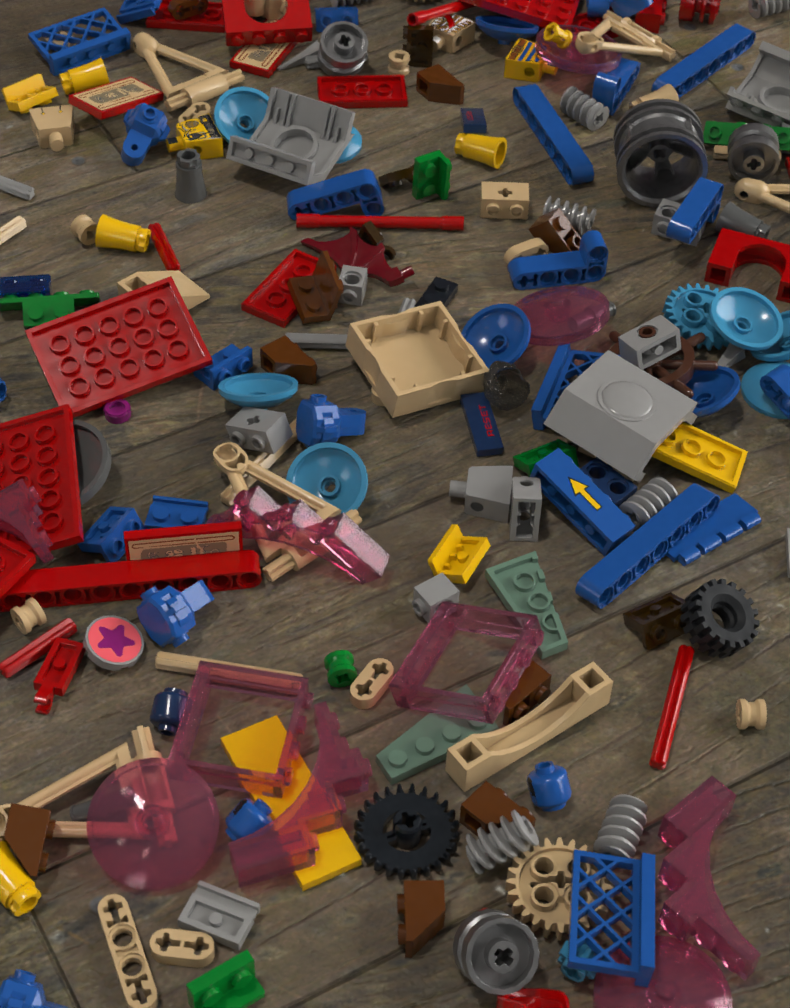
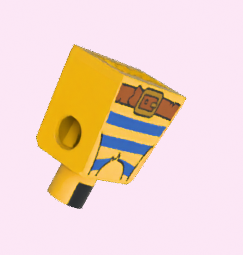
(525, 63)

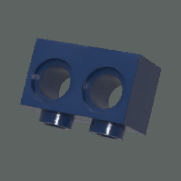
(609, 481)

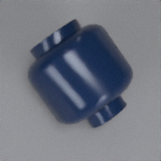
(168, 710)

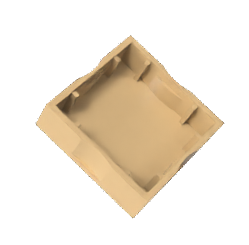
(416, 358)

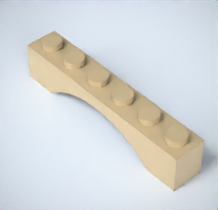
(487, 753)

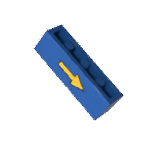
(582, 502)

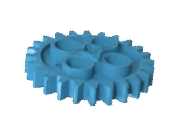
(690, 313)

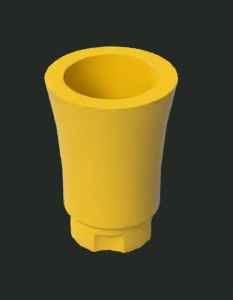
(84, 77)
(482, 148)
(121, 235)
(16, 887)

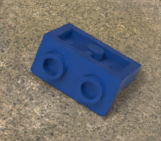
(329, 15)
(226, 363)
(107, 532)

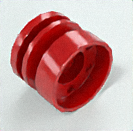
(689, 7)

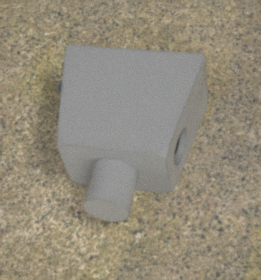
(485, 492)
(526, 498)

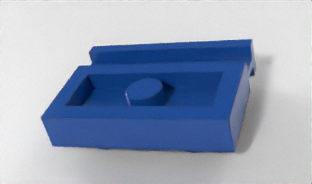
(137, 9)
(175, 512)

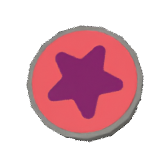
(113, 642)

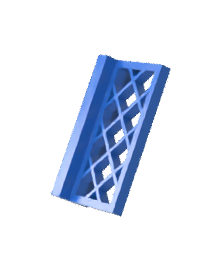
(85, 51)
(556, 381)
(641, 921)

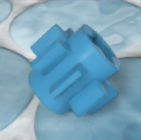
(576, 974)

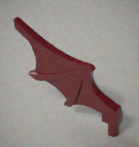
(355, 252)

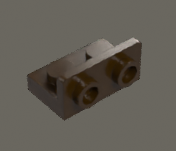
(419, 44)
(657, 620)

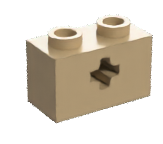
(504, 200)

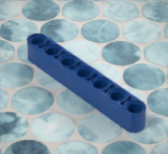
(707, 60)
(553, 134)
(646, 546)

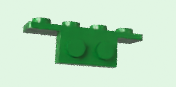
(719, 132)
(42, 309)

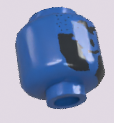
(549, 786)
(247, 818)

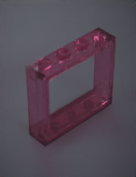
(448, 618)
(251, 682)

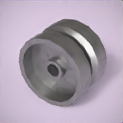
(342, 49)
(753, 152)
(493, 970)

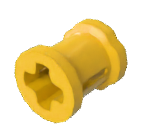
(557, 36)

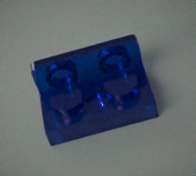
(25, 285)

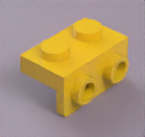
(28, 93)
(458, 555)

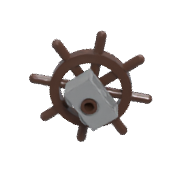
(653, 347)

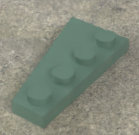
(523, 590)
(427, 743)

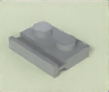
(219, 914)

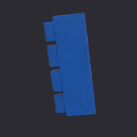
(724, 524)

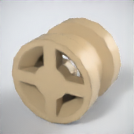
(398, 62)
(84, 229)
(28, 616)
(751, 714)

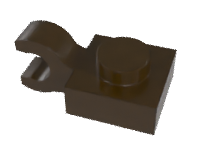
(395, 178)
(374, 237)

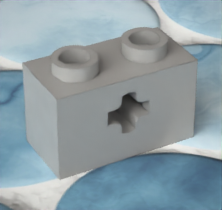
(259, 429)

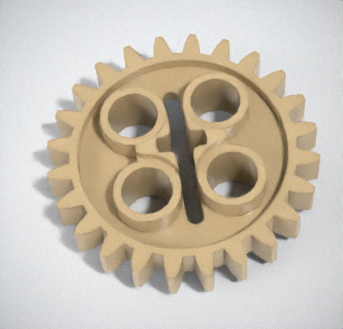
(550, 887)

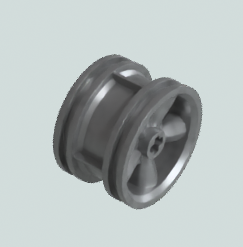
(660, 130)

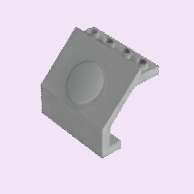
(766, 89)
(296, 138)
(619, 413)

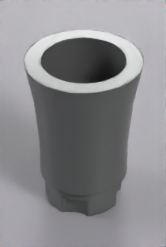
(189, 177)
(739, 220)

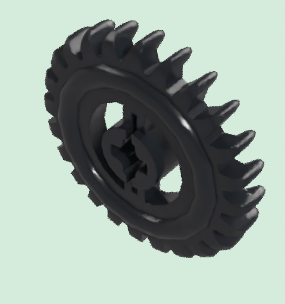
(412, 817)

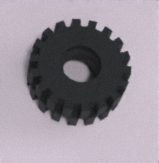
(732, 609)

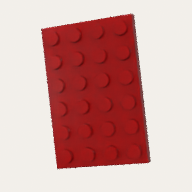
(119, 347)
(44, 455)

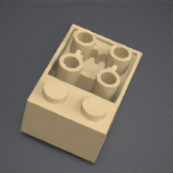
(189, 291)

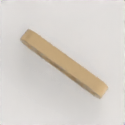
(127, 954)

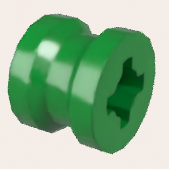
(340, 668)

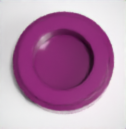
(117, 411)

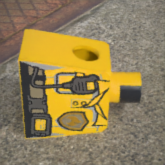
(199, 134)

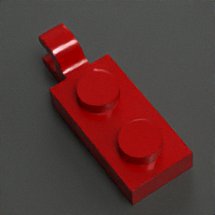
(57, 672)

